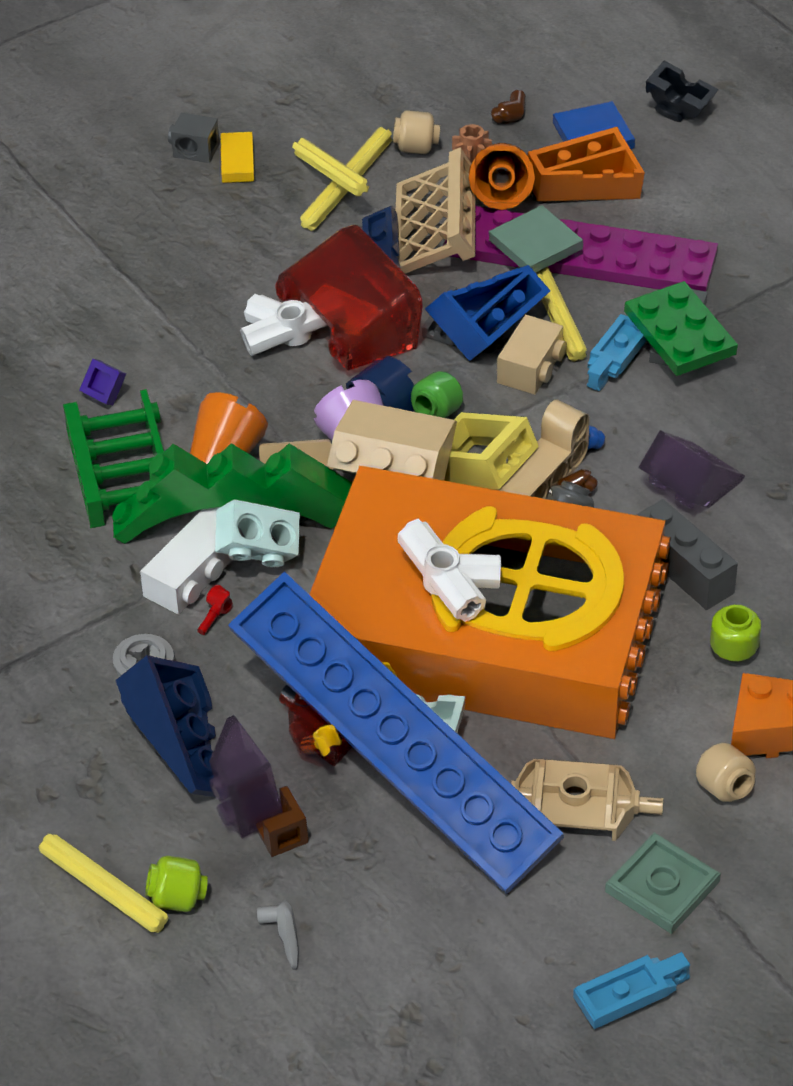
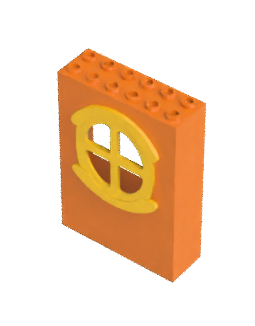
(543, 673)

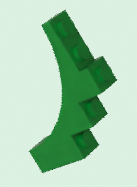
(187, 484)

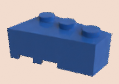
(486, 309)

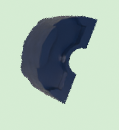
(391, 380)

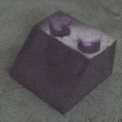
(688, 471)
(242, 781)

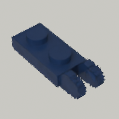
(383, 230)

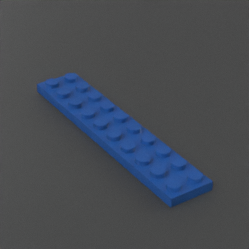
(397, 733)

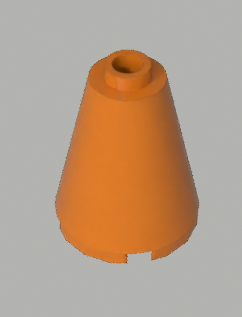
(501, 176)
(226, 422)

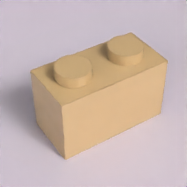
(531, 354)

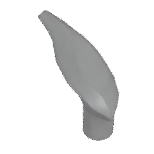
(284, 917)

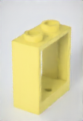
(503, 437)

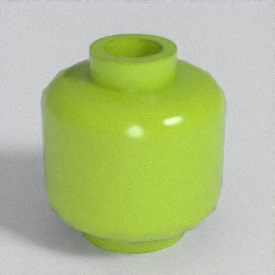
(735, 633)
(175, 883)

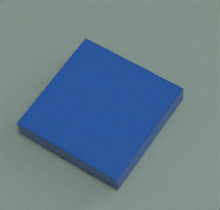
(590, 120)

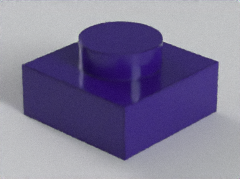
(102, 382)

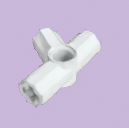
(277, 323)
(447, 572)

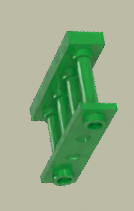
(86, 451)

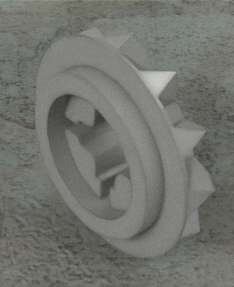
(138, 647)

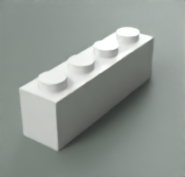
(185, 564)

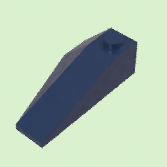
(171, 710)

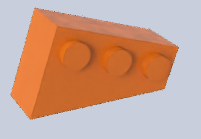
(587, 169)
(764, 716)

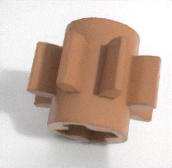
(471, 140)

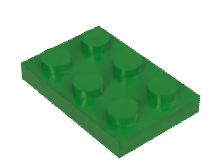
(680, 328)

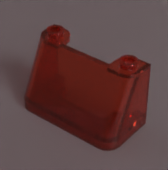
(358, 295)

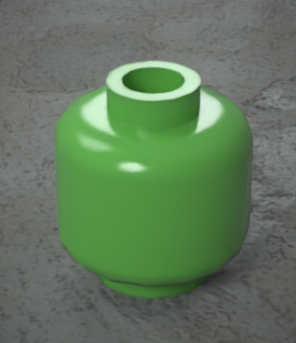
(437, 395)

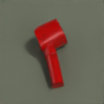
(221, 603)

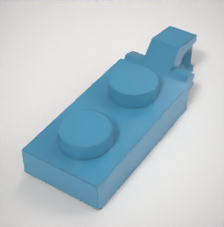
(614, 352)
(630, 988)

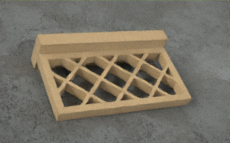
(457, 208)

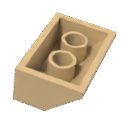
(391, 441)

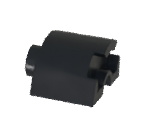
(675, 95)

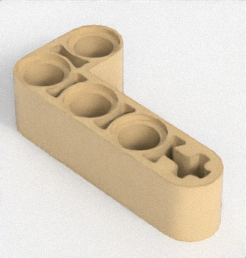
(559, 452)

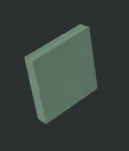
(536, 239)
(662, 882)

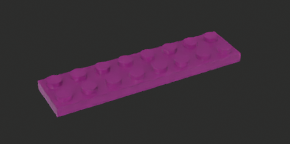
(612, 254)

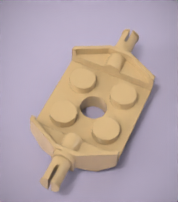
(605, 804)

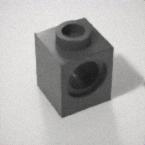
(194, 137)

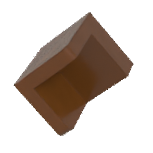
(287, 829)

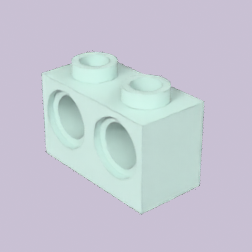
(257, 526)

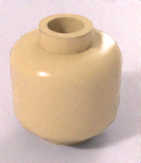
(415, 132)
(726, 772)

